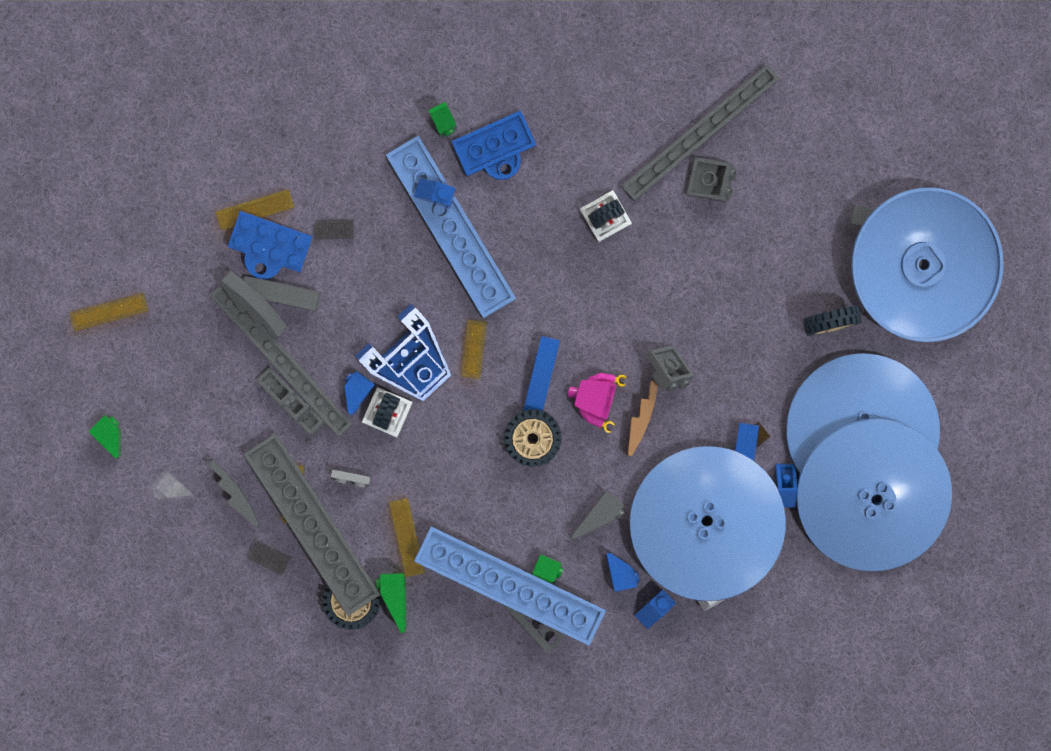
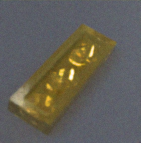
(474, 349)

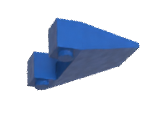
(413, 361)

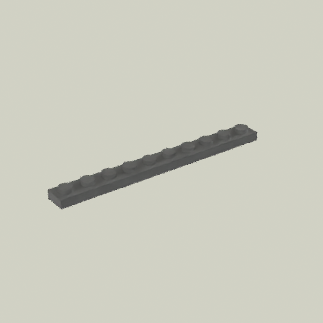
(700, 132)
(284, 364)

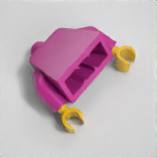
(595, 398)

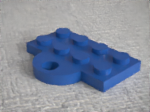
(495, 146)
(268, 244)

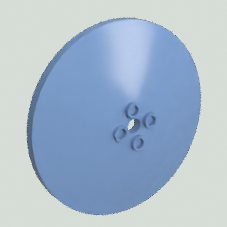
(960, 273)
(853, 391)
(868, 461)
(714, 559)

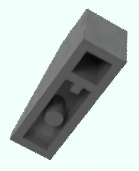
(602, 513)

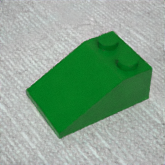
(393, 591)

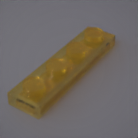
(258, 207)
(109, 312)
(406, 536)

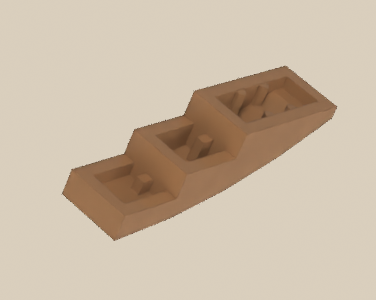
(639, 425)

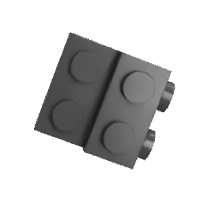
(711, 180)
(670, 368)

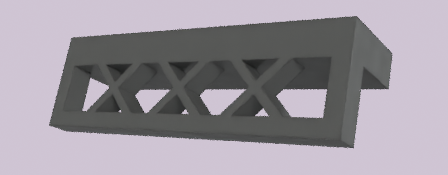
(534, 631)

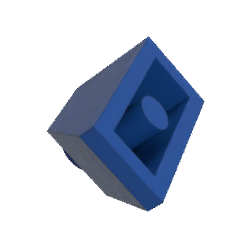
(435, 193)
(356, 391)
(787, 484)
(621, 573)
(655, 609)

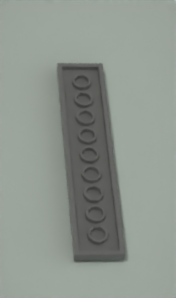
(312, 524)

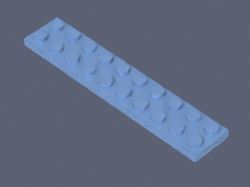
(452, 231)
(510, 586)

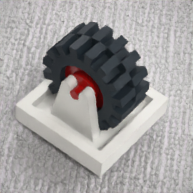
(605, 216)
(387, 412)

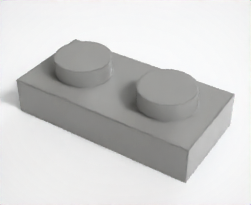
(342, 477)

